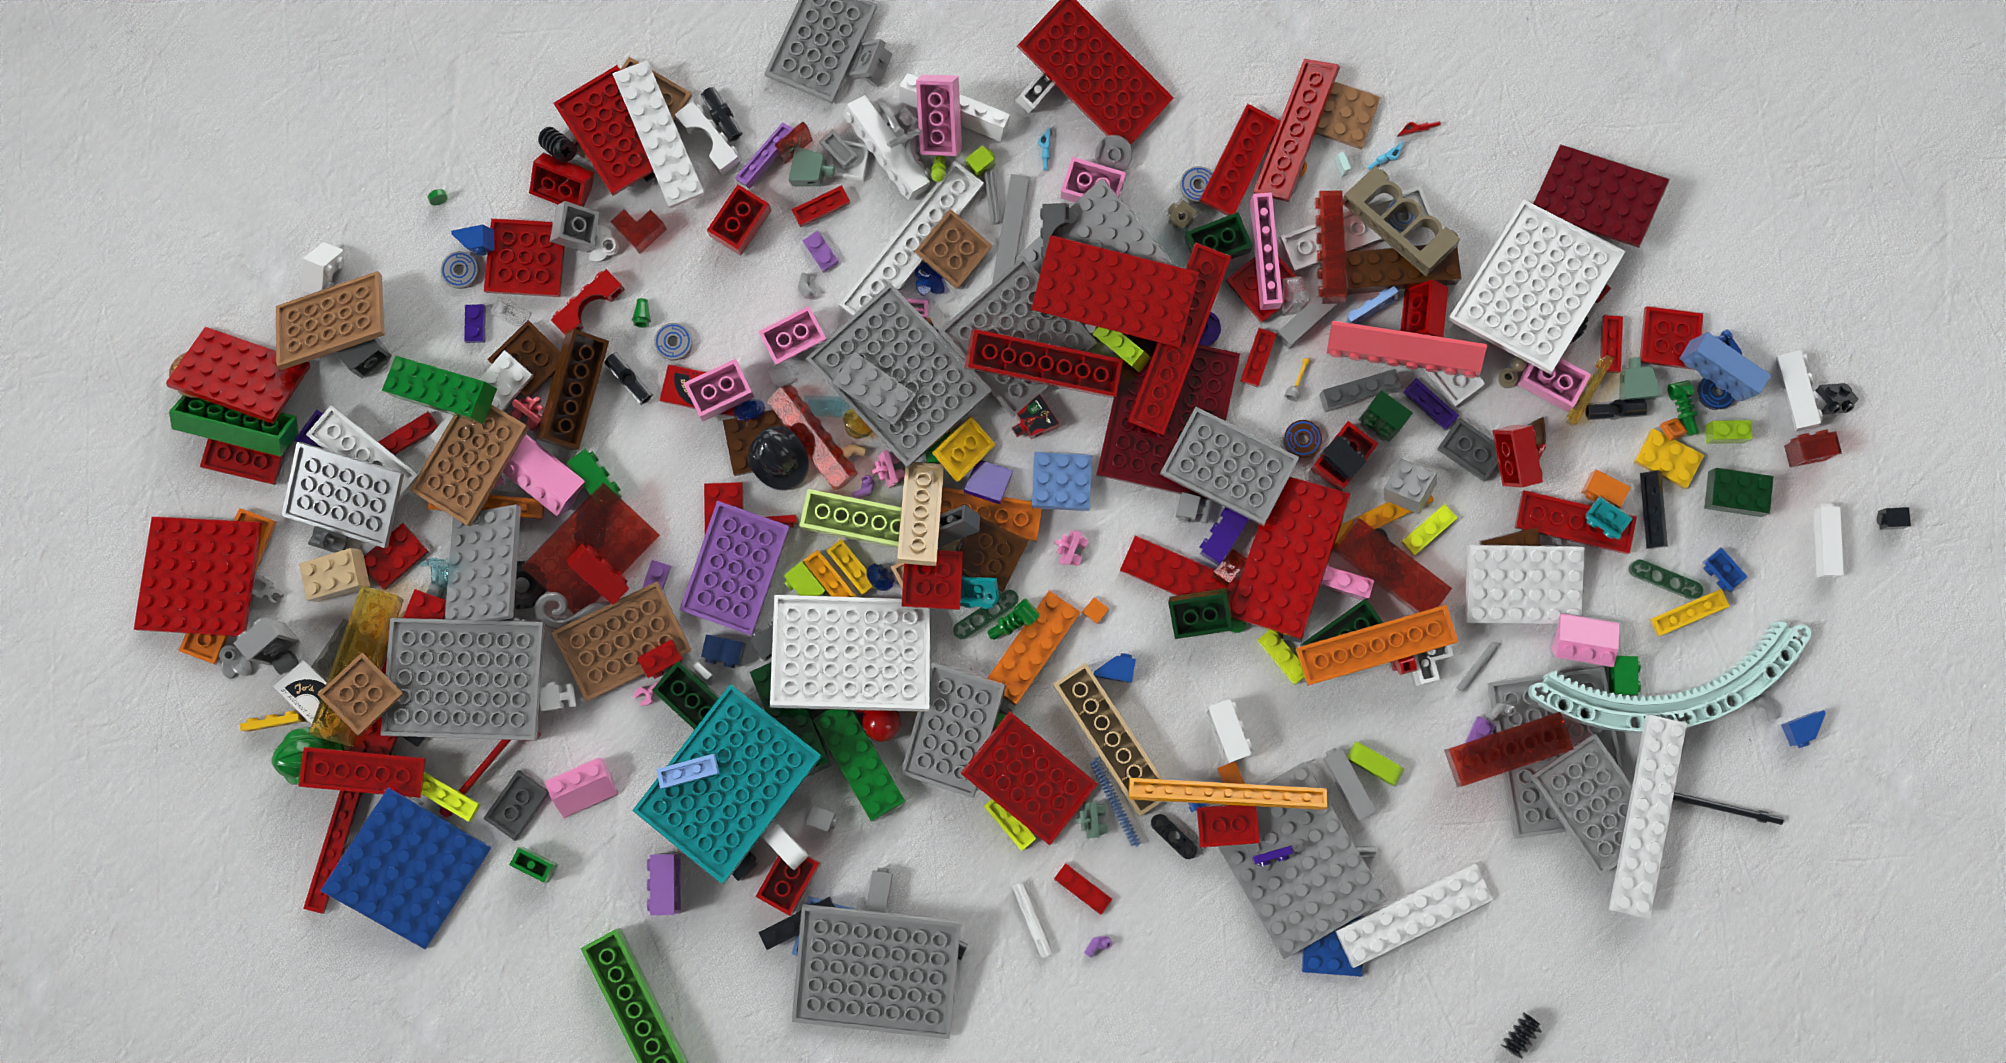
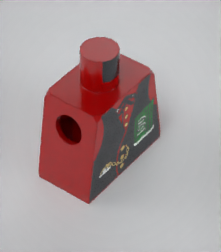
(1035, 419)

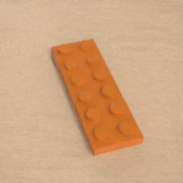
(1011, 513)
(1034, 646)

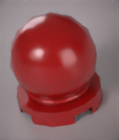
(881, 724)

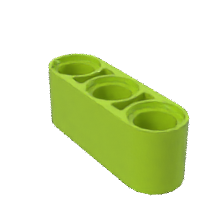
(1375, 763)

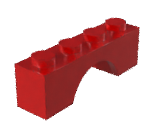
(603, 287)

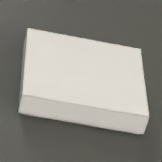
(856, 170)

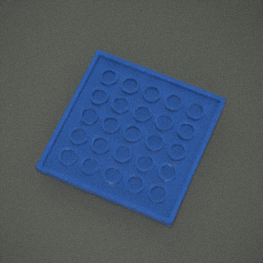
(406, 868)

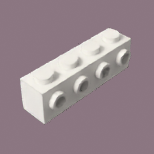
(1798, 390)

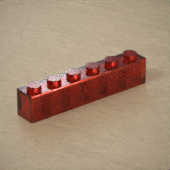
(1331, 247)
(816, 440)

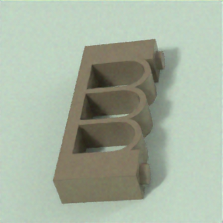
(1378, 182)

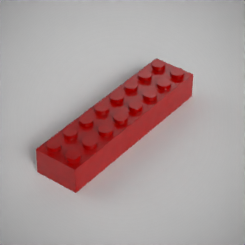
(1043, 363)

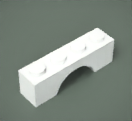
(693, 121)

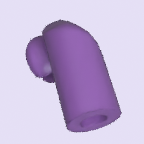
(866, 488)

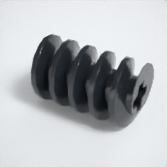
(557, 144)
(1522, 1035)

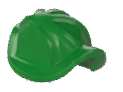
(288, 755)

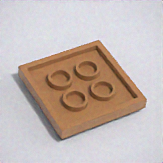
(1348, 115)
(953, 248)
(360, 694)

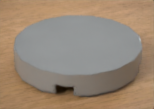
(1114, 152)

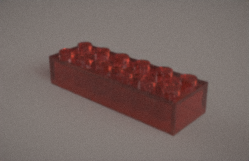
(1391, 567)
(1508, 749)

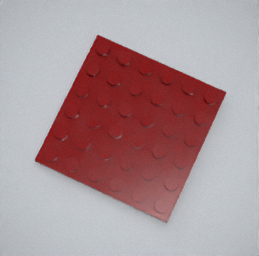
(198, 576)

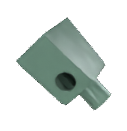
(809, 168)
(1638, 382)

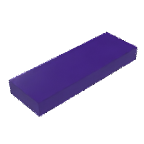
(1430, 404)

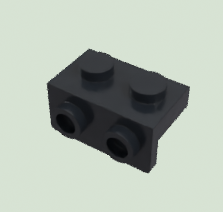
(1838, 398)

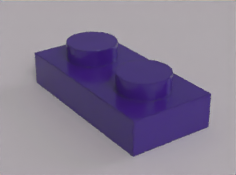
(474, 323)
(1280, 854)

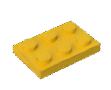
(963, 448)
(1672, 458)

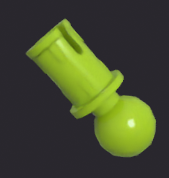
(938, 168)

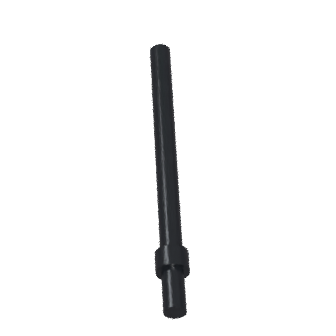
(1761, 816)

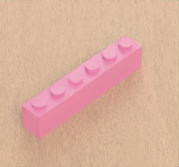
(1266, 251)

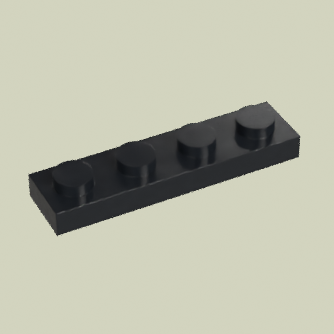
(1653, 509)
(787, 928)

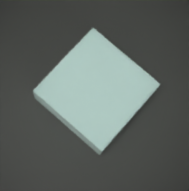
(1342, 164)

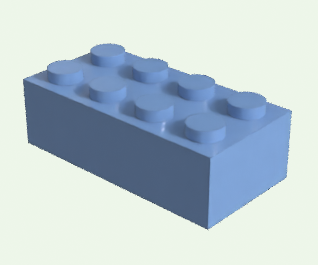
(1724, 367)

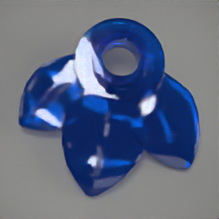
(930, 282)

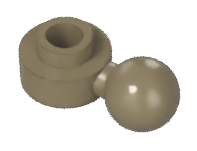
(1518, 365)

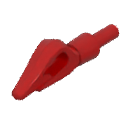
(1417, 128)

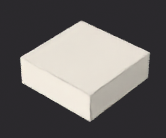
(703, 671)

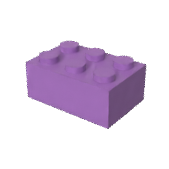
(664, 884)

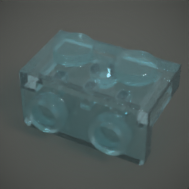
(439, 571)

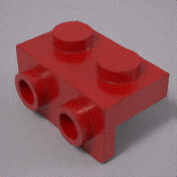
(659, 659)

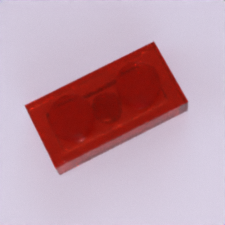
(1230, 568)

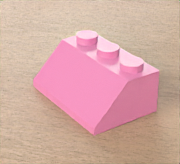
(792, 335)
(1586, 640)
(581, 787)

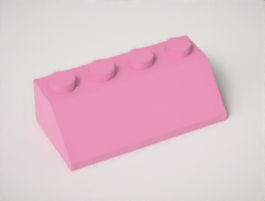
(544, 476)

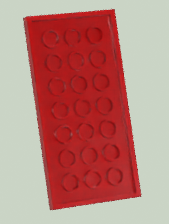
(1095, 71)
(1115, 291)
(1290, 558)

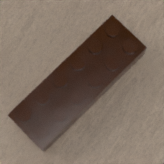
(1384, 268)
(572, 389)

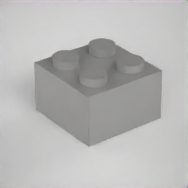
(574, 226)
(1410, 486)

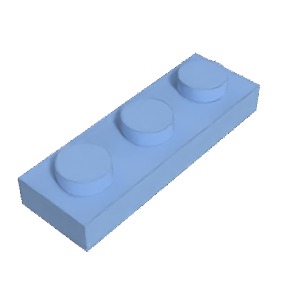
(1373, 306)
(687, 771)

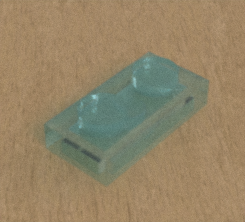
(825, 405)

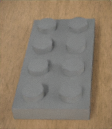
(874, 389)

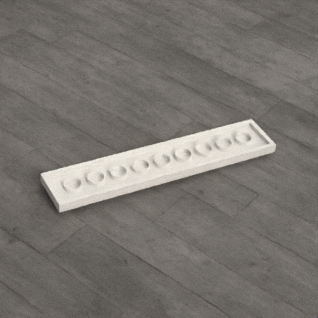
(897, 259)
(1647, 816)

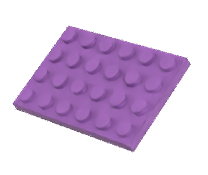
(734, 568)

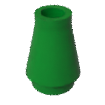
(641, 314)

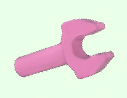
(648, 692)

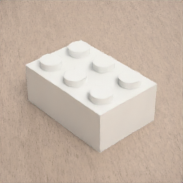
(1228, 731)

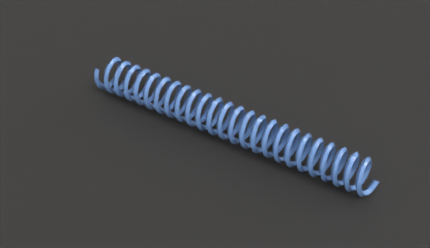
(1103, 780)

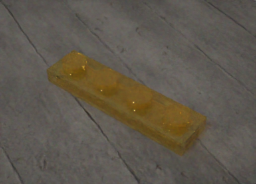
(1592, 384)

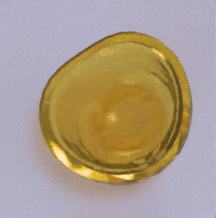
(855, 426)

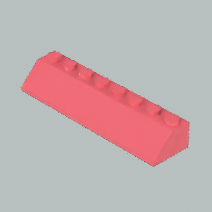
(1406, 349)

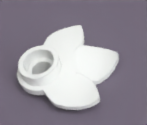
(602, 240)

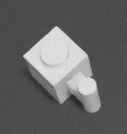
(553, 697)

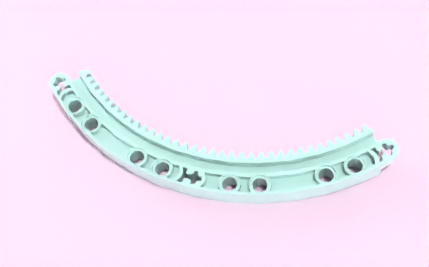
(1739, 683)

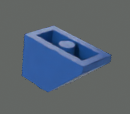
(476, 238)
(1117, 669)
(1803, 729)

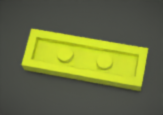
(1429, 529)
(1282, 655)
(1015, 829)

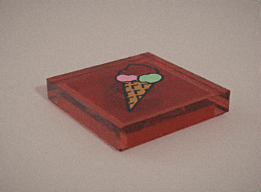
(799, 137)

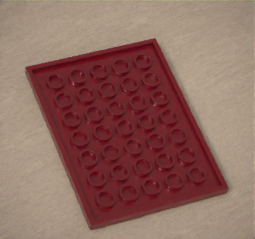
(1139, 454)

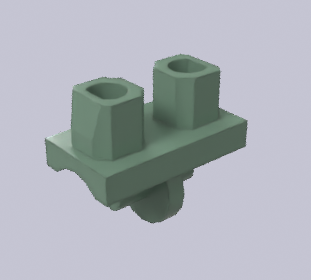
(1089, 820)

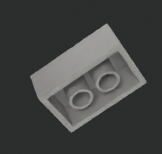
(265, 641)

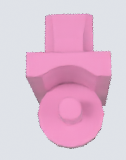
(885, 469)
(1068, 546)

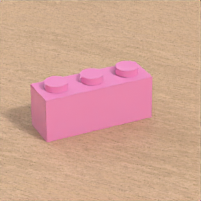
(1347, 583)

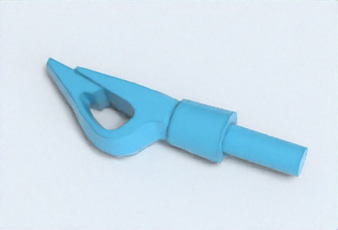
(1046, 146)
(1388, 155)

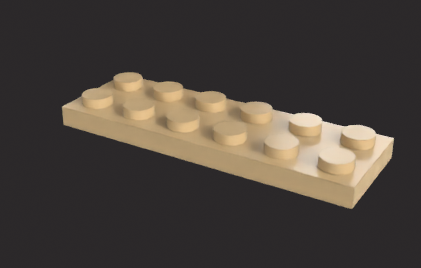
(920, 514)

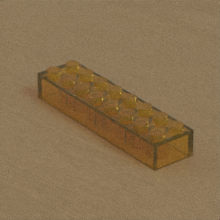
(367, 634)

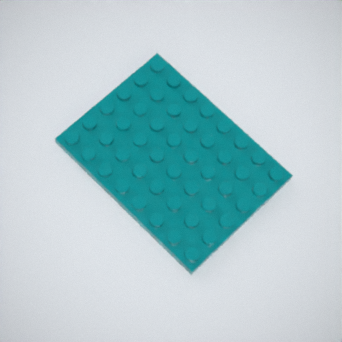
(727, 813)

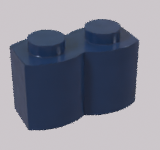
(723, 650)

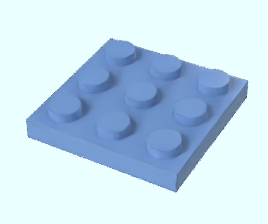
(1061, 481)

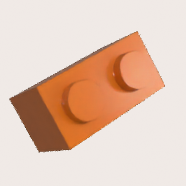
(1605, 486)

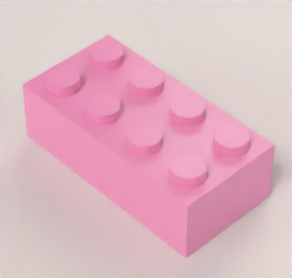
(939, 115)

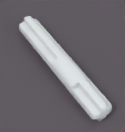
(1032, 920)

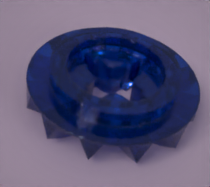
(742, 410)
(873, 573)

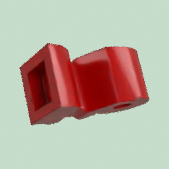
(1404, 665)

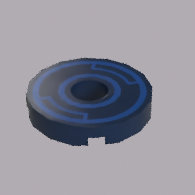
(1710, 400)

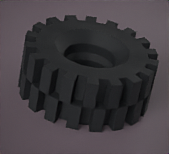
(534, 592)

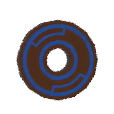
(1310, 430)

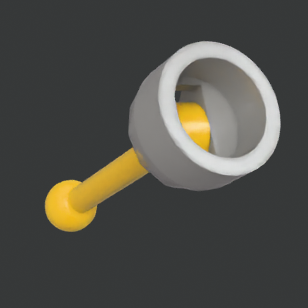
(1293, 392)

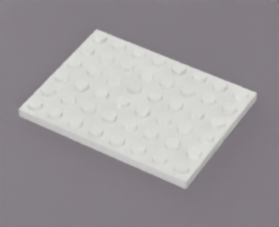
(1537, 286)
(849, 654)

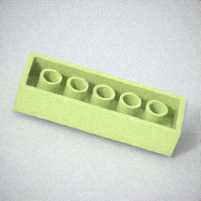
(851, 518)

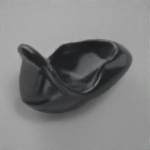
(778, 458)

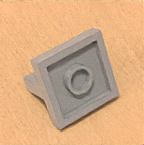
(870, 62)

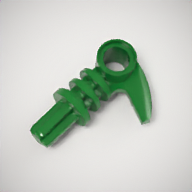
(1681, 392)
(1022, 613)

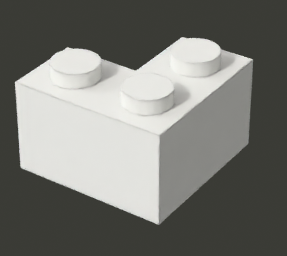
(320, 266)
(1426, 665)

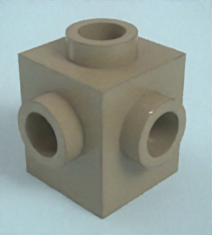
(1181, 207)

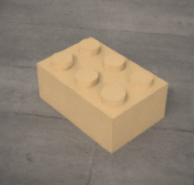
(334, 575)

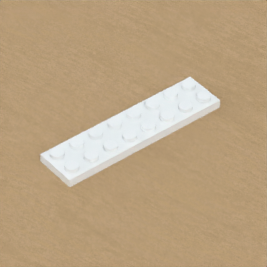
(658, 134)
(1302, 246)
(1413, 915)

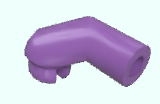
(1098, 943)

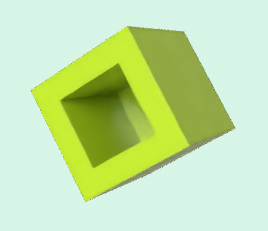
(980, 161)

